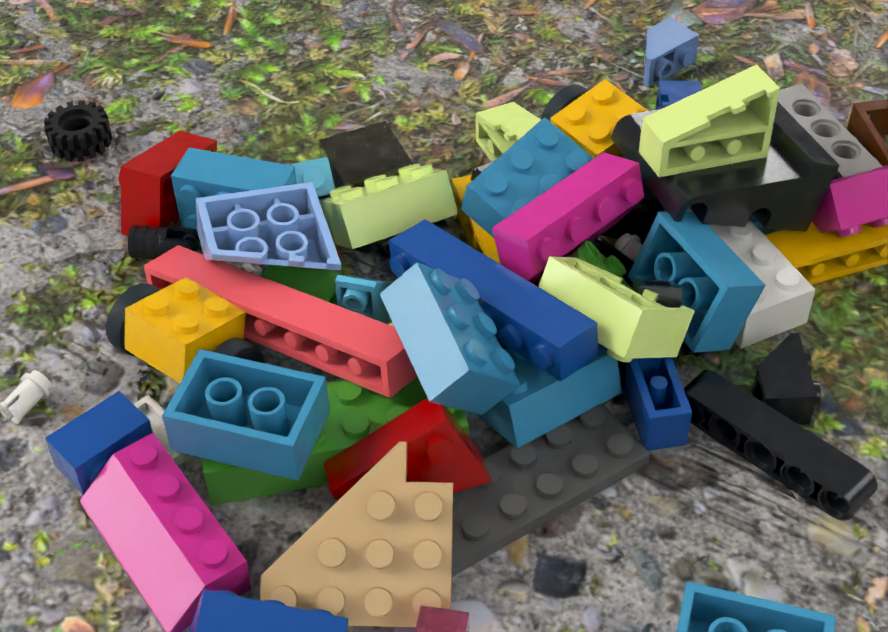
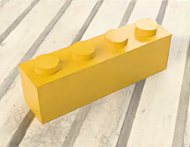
(827, 256)

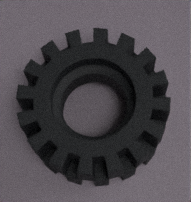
(78, 130)

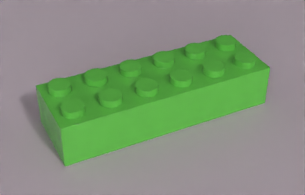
(352, 416)

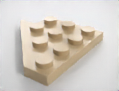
(373, 551)

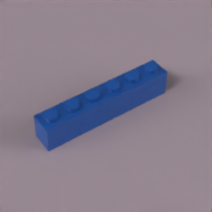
(525, 316)

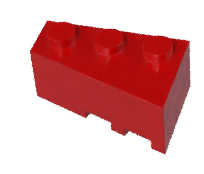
(147, 181)
(436, 451)

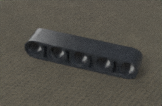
(779, 446)

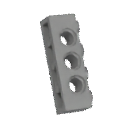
(827, 131)

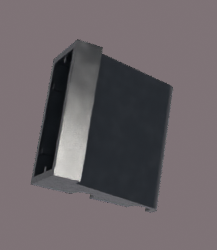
(776, 189)

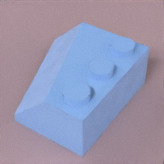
(267, 228)

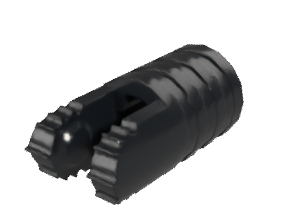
(153, 241)

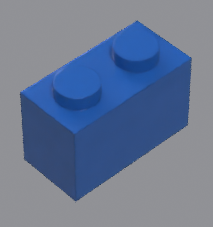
(657, 402)
(92, 438)

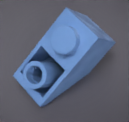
(668, 50)

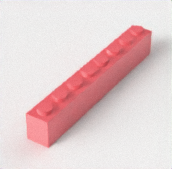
(296, 322)

